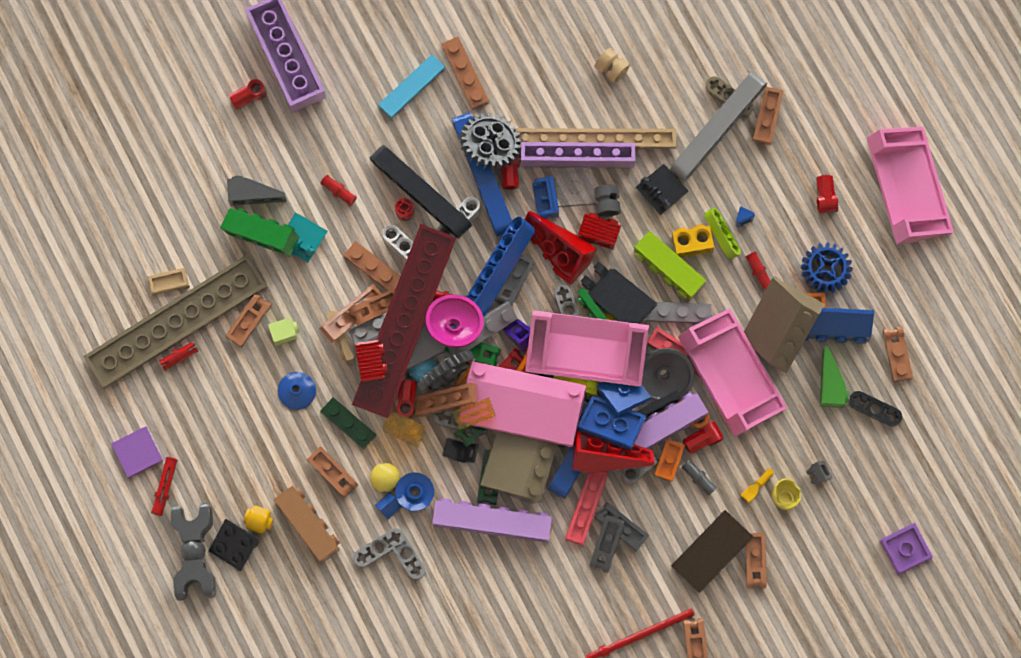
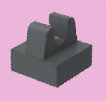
(821, 471)

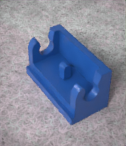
(545, 197)

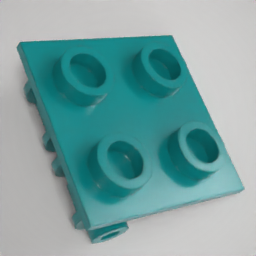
(310, 236)

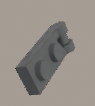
(515, 280)
(631, 532)
(607, 543)

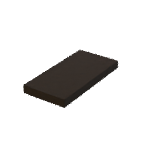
(712, 551)

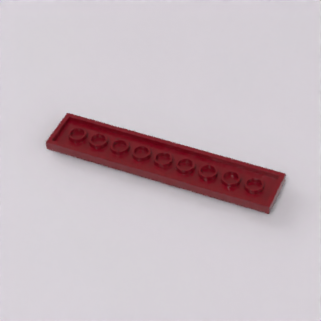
(406, 317)

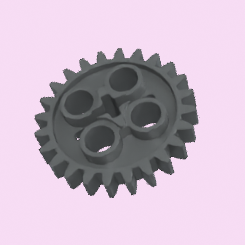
(490, 141)
(446, 371)

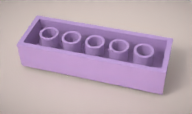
(285, 54)

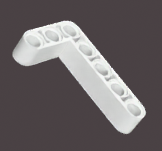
(401, 239)

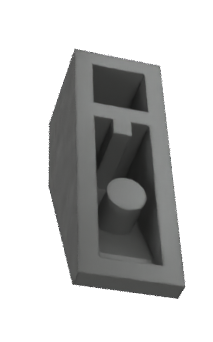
(247, 191)

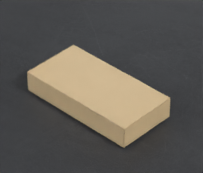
(168, 281)

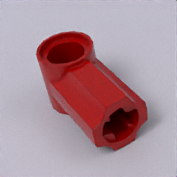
(246, 95)
(510, 176)
(826, 199)
(407, 397)
(708, 435)

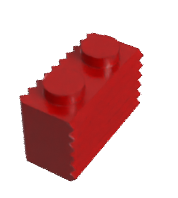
(599, 231)
(370, 361)

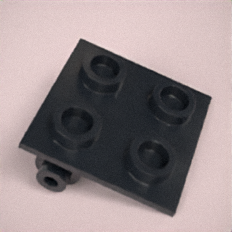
(661, 189)
(233, 544)

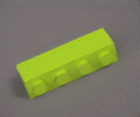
(669, 266)

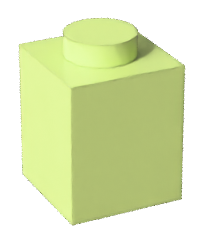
(283, 331)

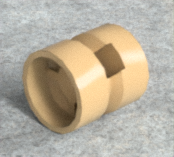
(607, 61)

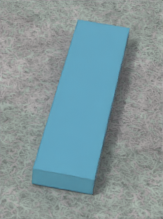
(411, 86)

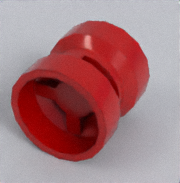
(402, 211)

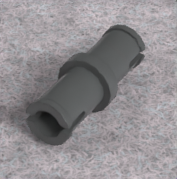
(698, 477)

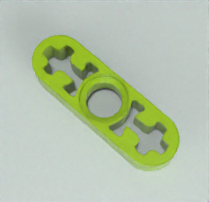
(722, 233)

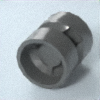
(607, 200)

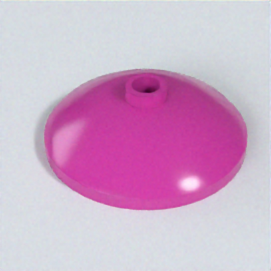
(457, 312)

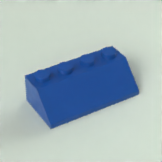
(843, 325)

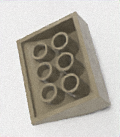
(782, 323)
(518, 466)

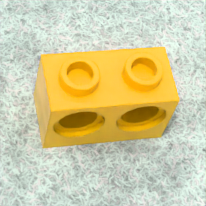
(693, 247)

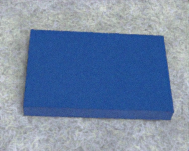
(603, 423)

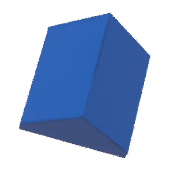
(744, 217)
(388, 505)

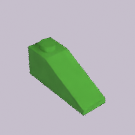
(833, 387)

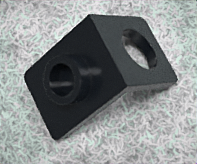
(457, 451)

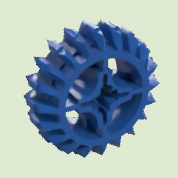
(831, 274)

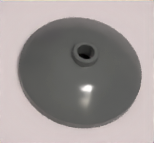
(678, 373)

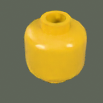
(258, 519)

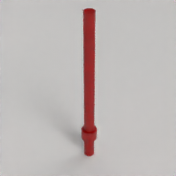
(603, 651)

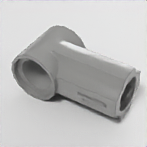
(639, 472)

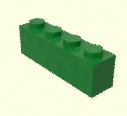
(260, 231)

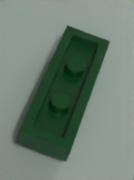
(348, 423)

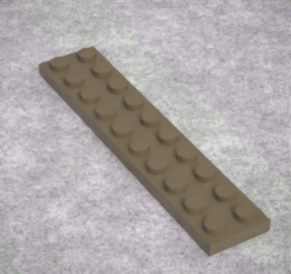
(175, 322)

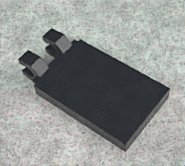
(618, 296)

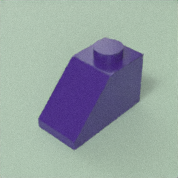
(518, 334)

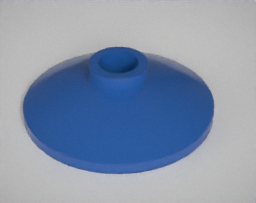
(299, 399)
(411, 482)

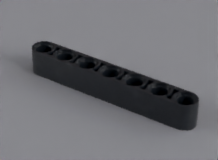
(420, 191)

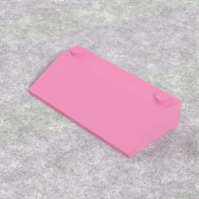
(909, 184)
(587, 348)
(732, 372)
(527, 404)

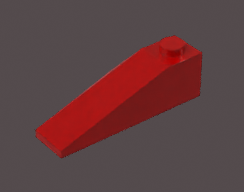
(561, 247)
(597, 455)

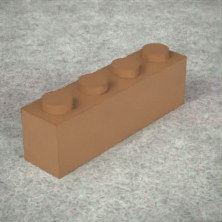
(306, 523)

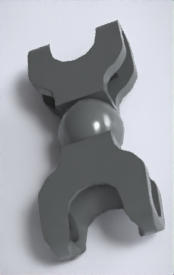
(193, 551)

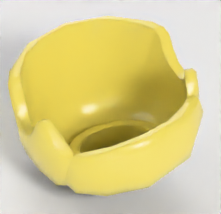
(385, 477)
(786, 494)

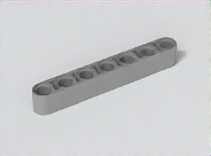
(718, 126)

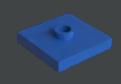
(622, 396)

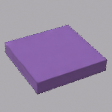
(137, 452)
(906, 549)

